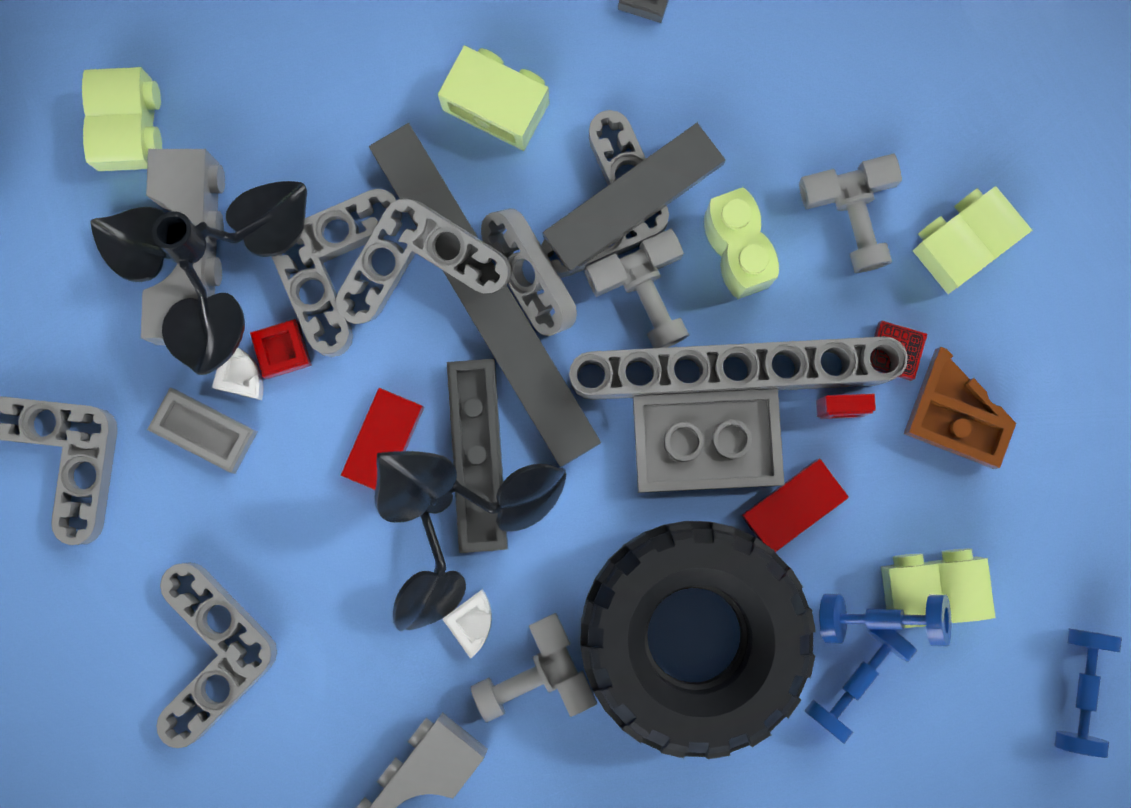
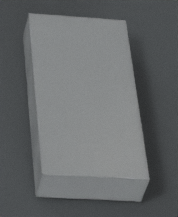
(202, 430)

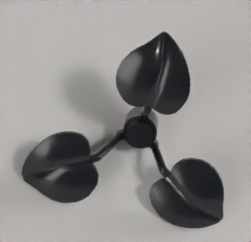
(201, 330)
(423, 483)

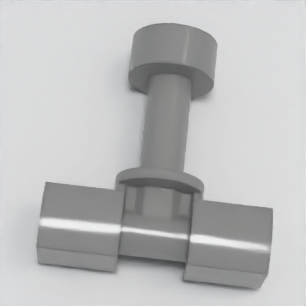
(852, 193)
(638, 274)
(552, 668)

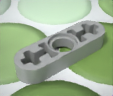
(546, 278)

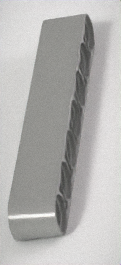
(758, 359)

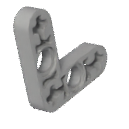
(603, 149)
(421, 242)
(319, 250)
(76, 450)
(228, 662)

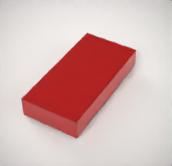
(385, 429)
(795, 505)

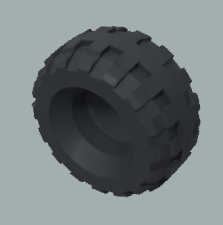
(758, 684)

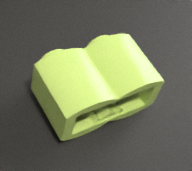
(119, 118)
(971, 239)
(746, 254)
(958, 576)

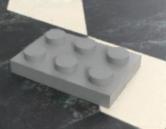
(708, 440)

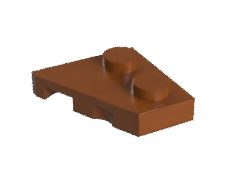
(959, 415)

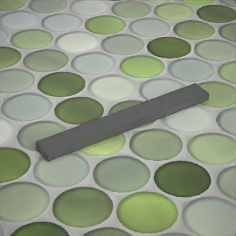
(496, 313)

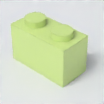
(494, 96)

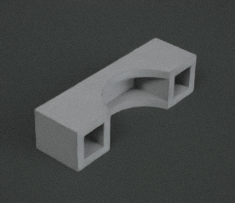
(186, 184)
(437, 766)

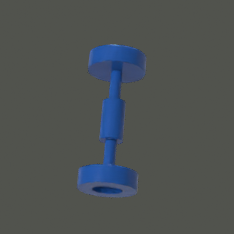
(834, 619)
(860, 682)
(1087, 695)

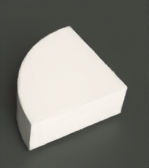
(240, 376)
(471, 623)

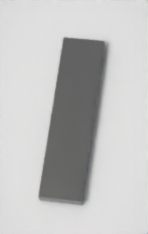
(633, 198)
(476, 451)

